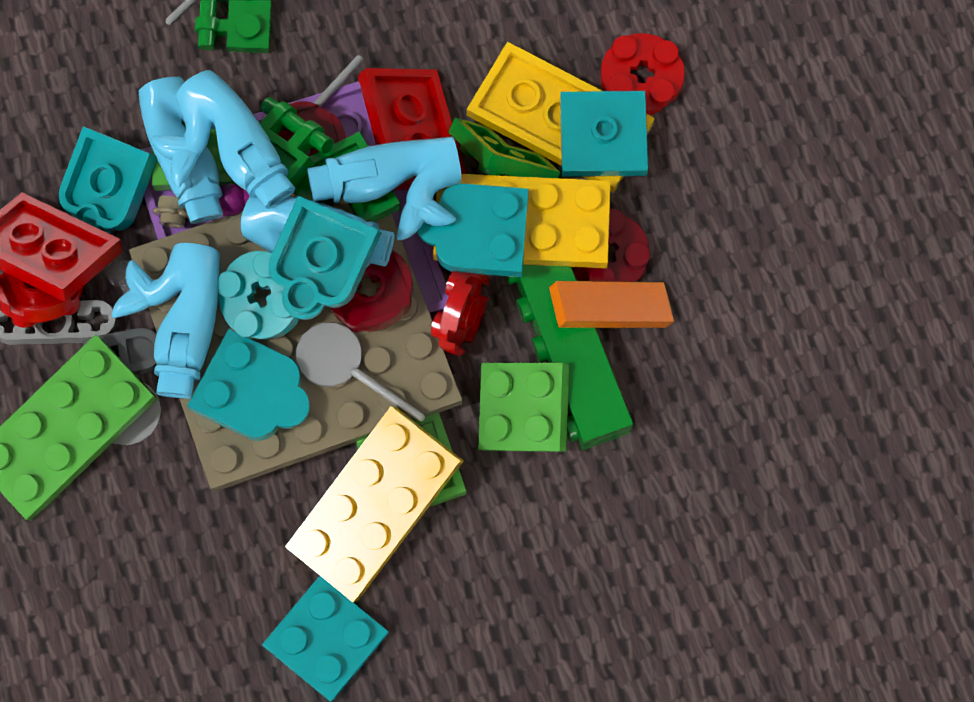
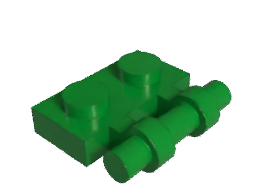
(245, 28)
(306, 136)

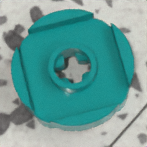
(237, 300)

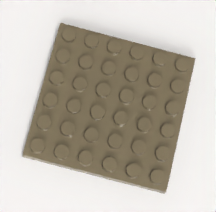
(397, 357)

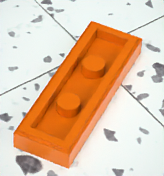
(611, 304)

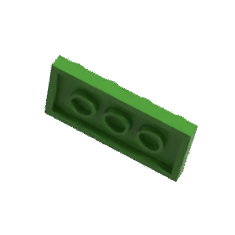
(68, 425)

